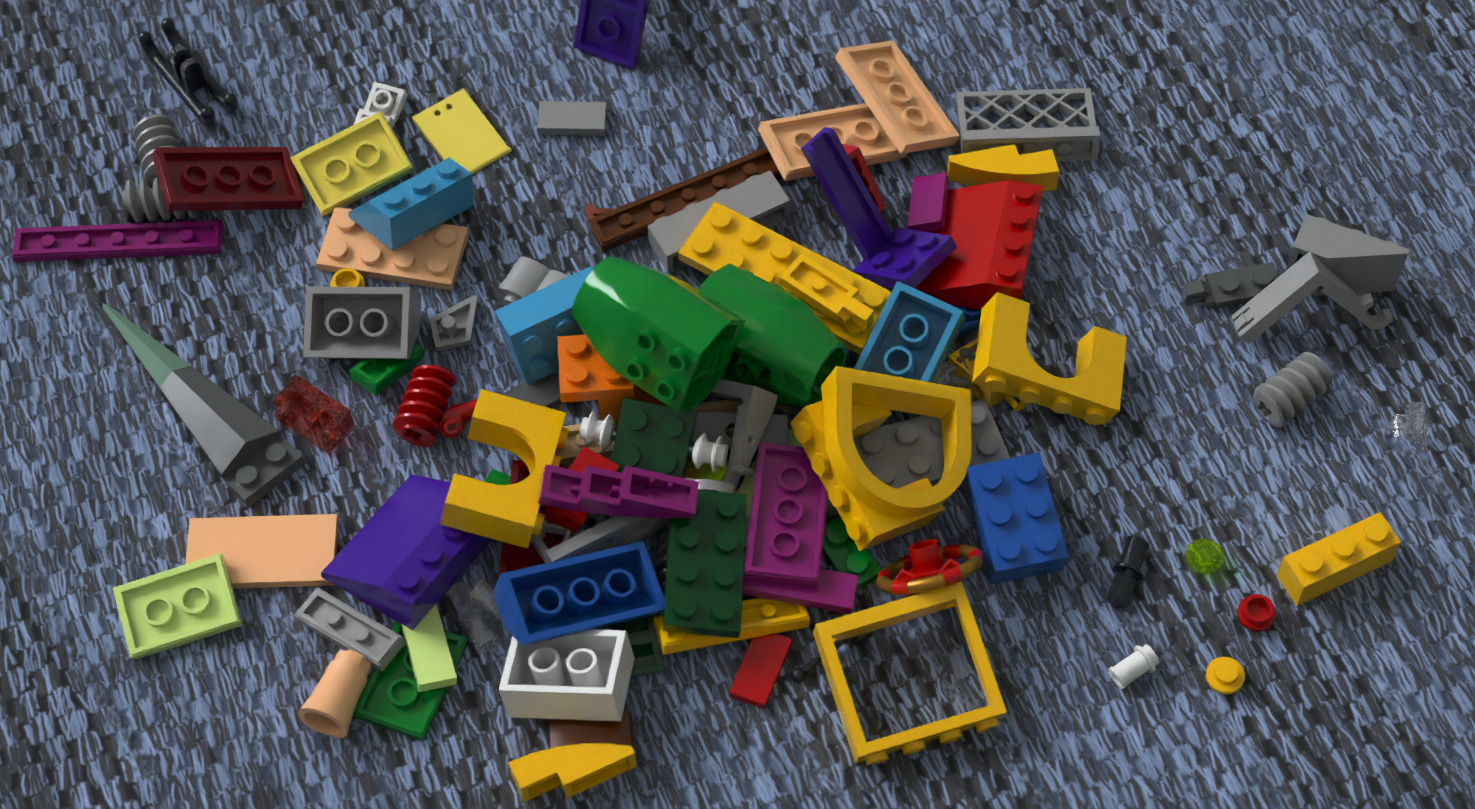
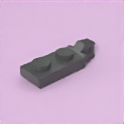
(1229, 286)

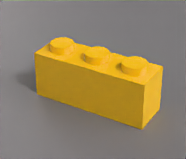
(1338, 558)

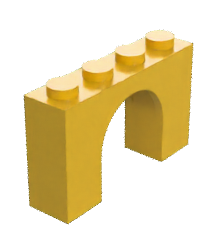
(1008, 367)
(511, 510)
(862, 522)

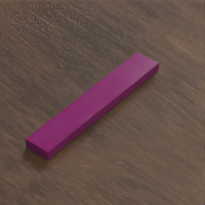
(118, 241)

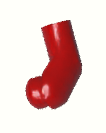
(456, 419)

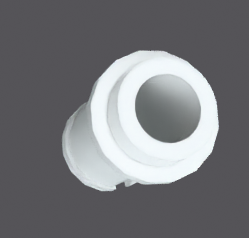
(1134, 666)

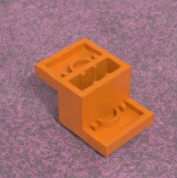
(588, 377)

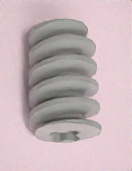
(150, 133)
(149, 203)
(1292, 388)

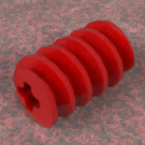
(424, 404)

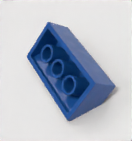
(578, 594)

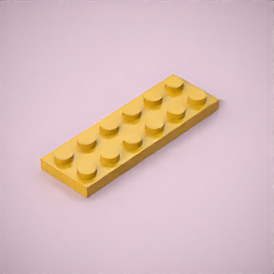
(735, 239)

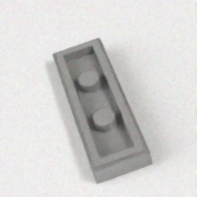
(349, 628)

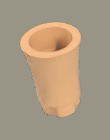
(336, 695)

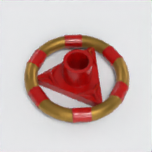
(929, 568)

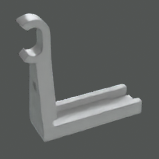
(1295, 286)
(749, 425)

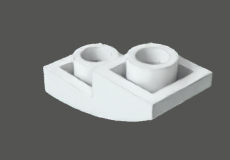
(385, 99)

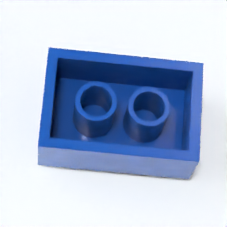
(1015, 518)

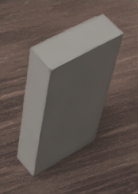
(571, 118)

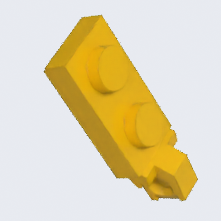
(827, 292)

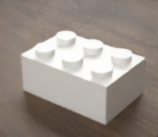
(569, 677)

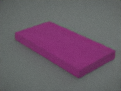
(785, 518)

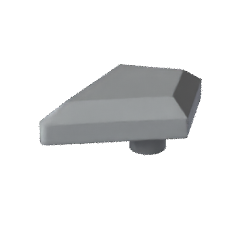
(454, 325)

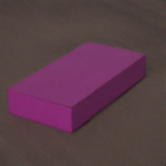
(928, 202)

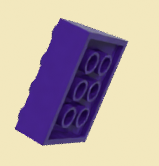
(404, 555)

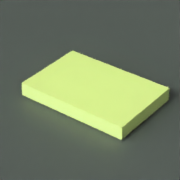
(177, 606)

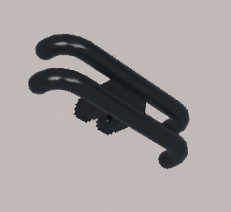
(187, 73)

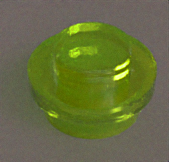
(1204, 556)

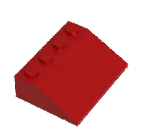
(993, 240)

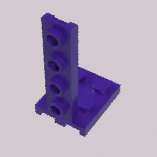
(612, 29)
(886, 256)

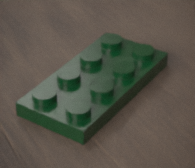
(706, 567)

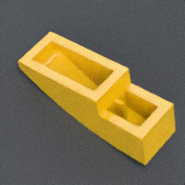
(1004, 164)
(570, 767)

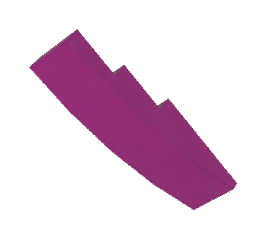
(614, 493)

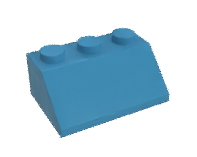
(417, 204)

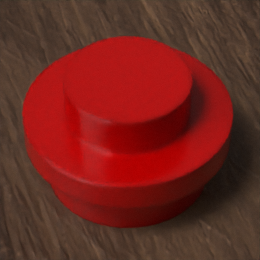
(1256, 612)

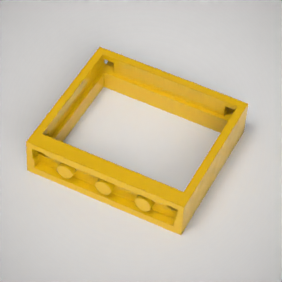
(890, 614)

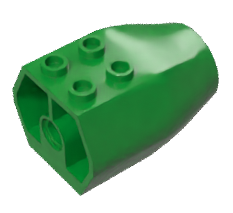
(657, 330)
(782, 340)

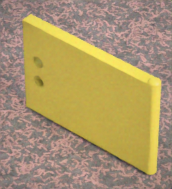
(461, 132)

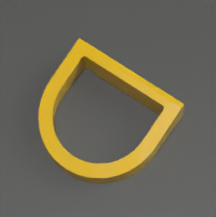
(901, 394)

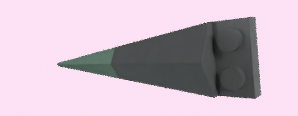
(237, 441)

